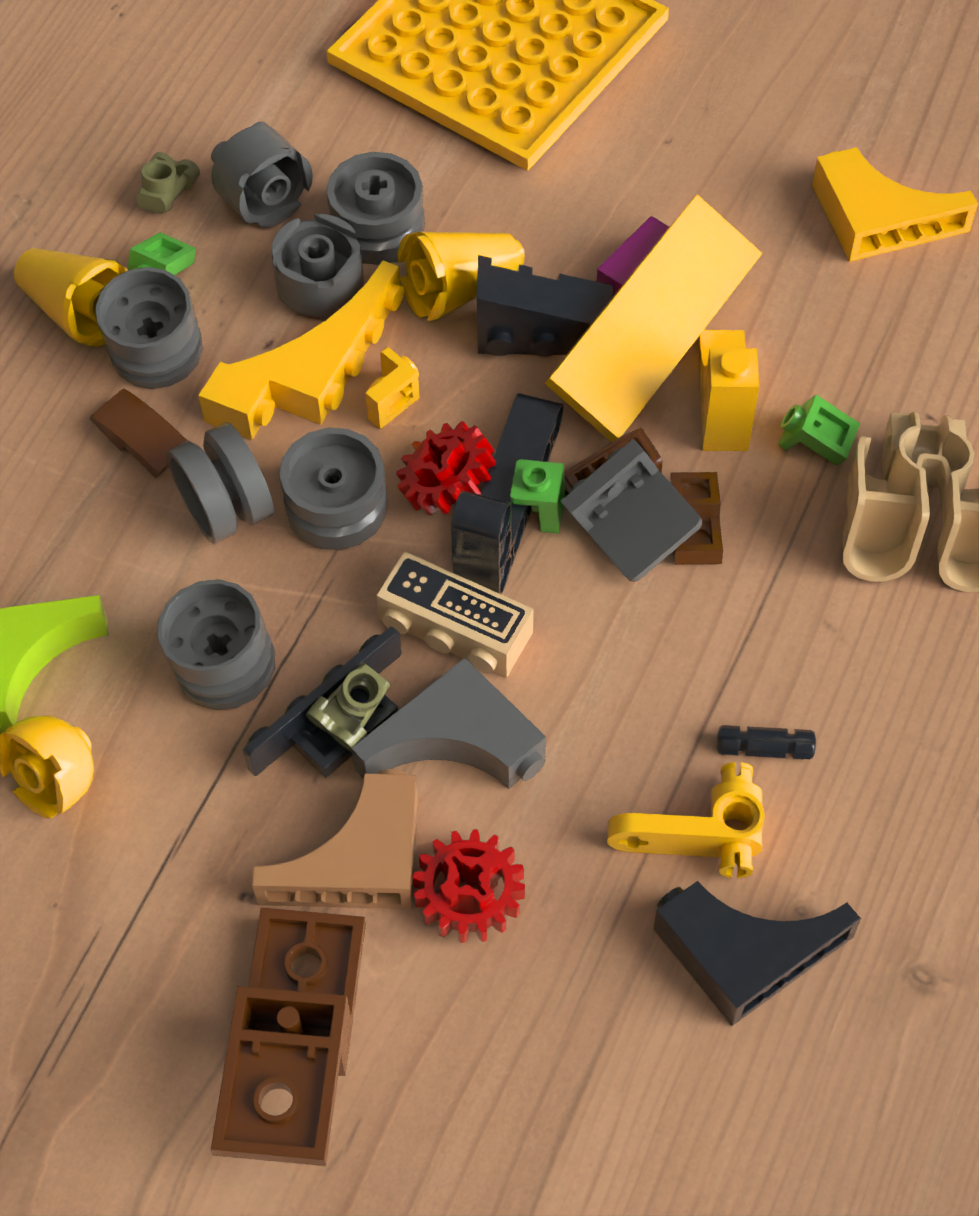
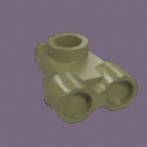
(164, 180)
(341, 714)

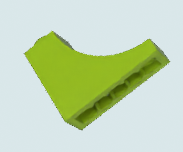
(36, 635)

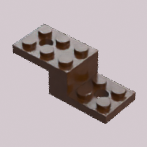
(290, 1038)

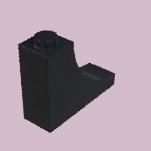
(744, 957)

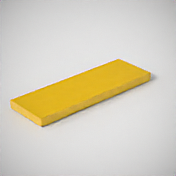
(653, 319)

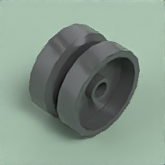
(380, 201)
(220, 482)
(334, 488)

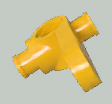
(698, 835)

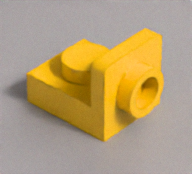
(394, 390)

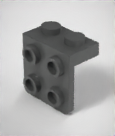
(632, 511)

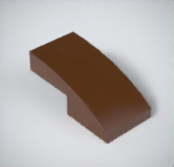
(139, 429)
(703, 495)

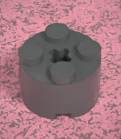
(260, 175)
(317, 265)

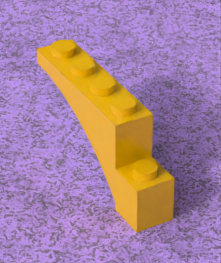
(307, 372)

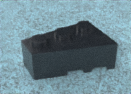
(534, 312)

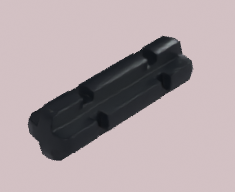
(766, 742)

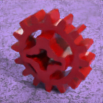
(445, 467)
(466, 907)

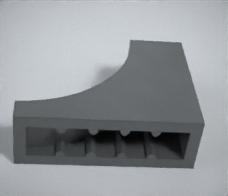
(460, 722)

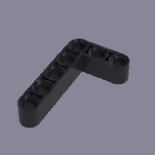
(488, 525)

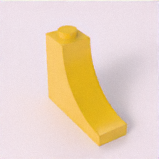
(881, 215)
(727, 389)

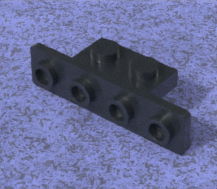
(309, 740)

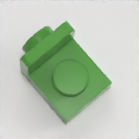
(162, 253)
(819, 428)
(543, 488)

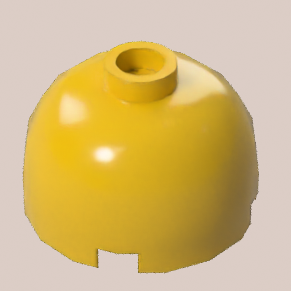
(48, 762)

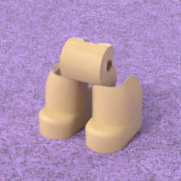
(891, 514)

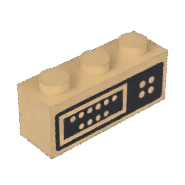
(455, 615)

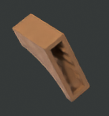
(363, 862)

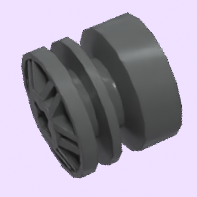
(149, 327)
(217, 644)

